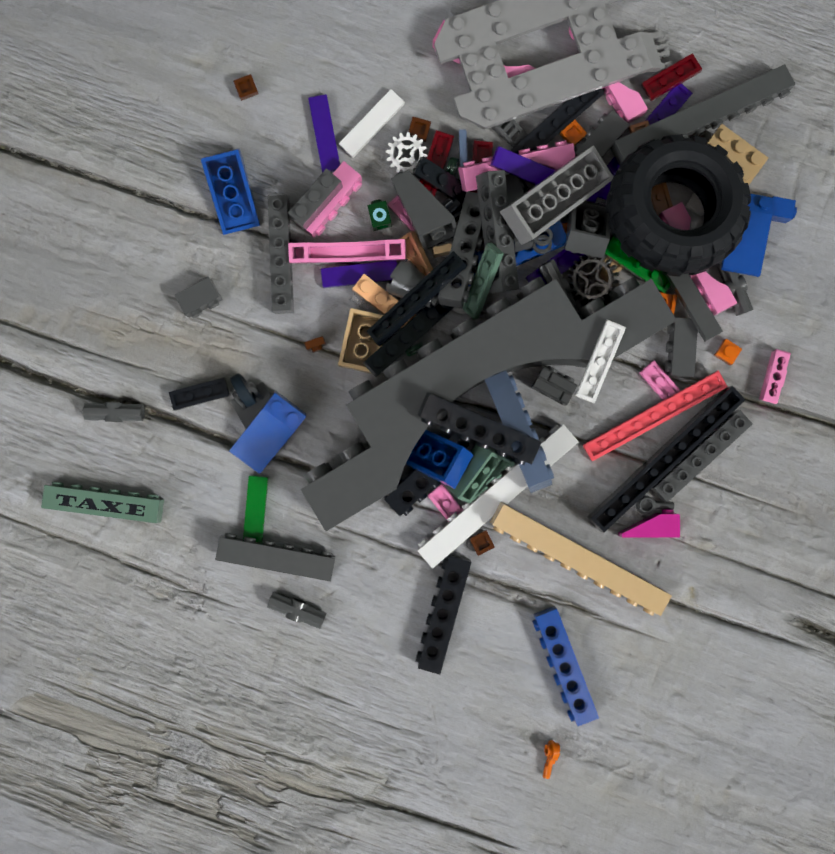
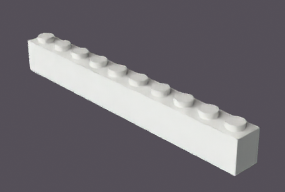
(484, 506)

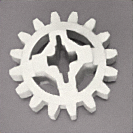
(413, 147)

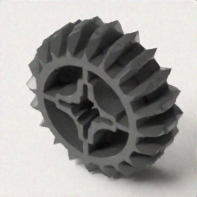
(578, 272)

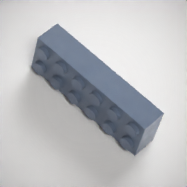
(509, 407)

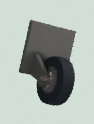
(248, 398)

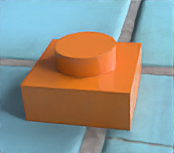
(573, 133)
(728, 352)

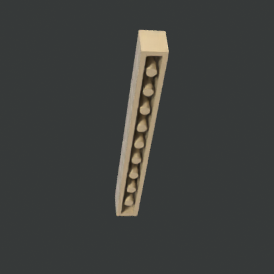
(579, 558)

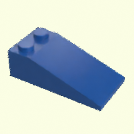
(230, 191)
(750, 252)
(268, 432)
(439, 458)

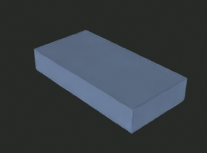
(463, 152)

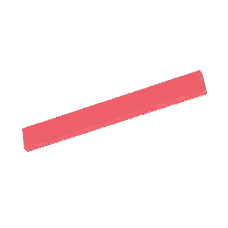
(655, 415)

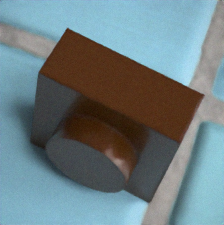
(246, 87)
(420, 128)
(315, 344)
(482, 542)

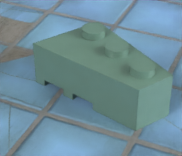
(480, 472)

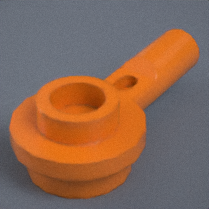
(552, 751)

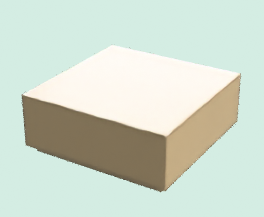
(442, 250)

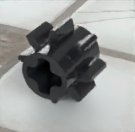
(453, 207)

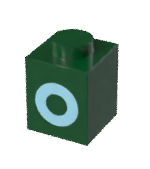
(379, 215)

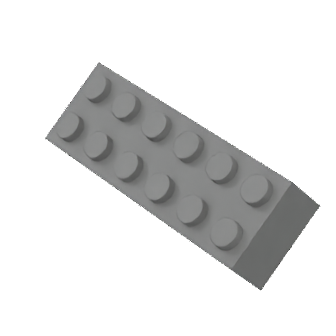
(557, 195)

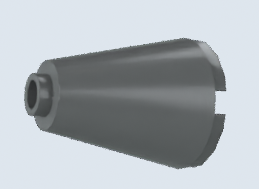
(405, 278)

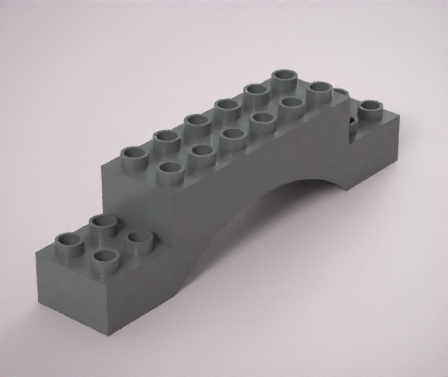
(530, 333)

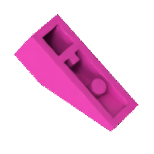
(657, 525)

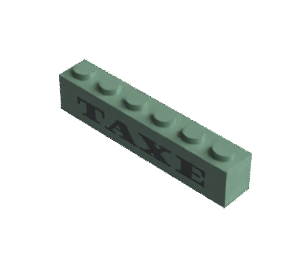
(102, 503)

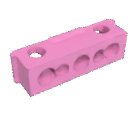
(780, 376)

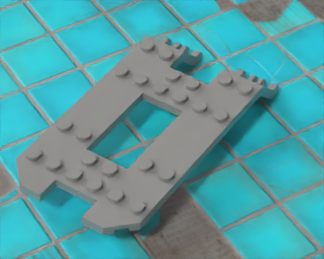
(598, 64)

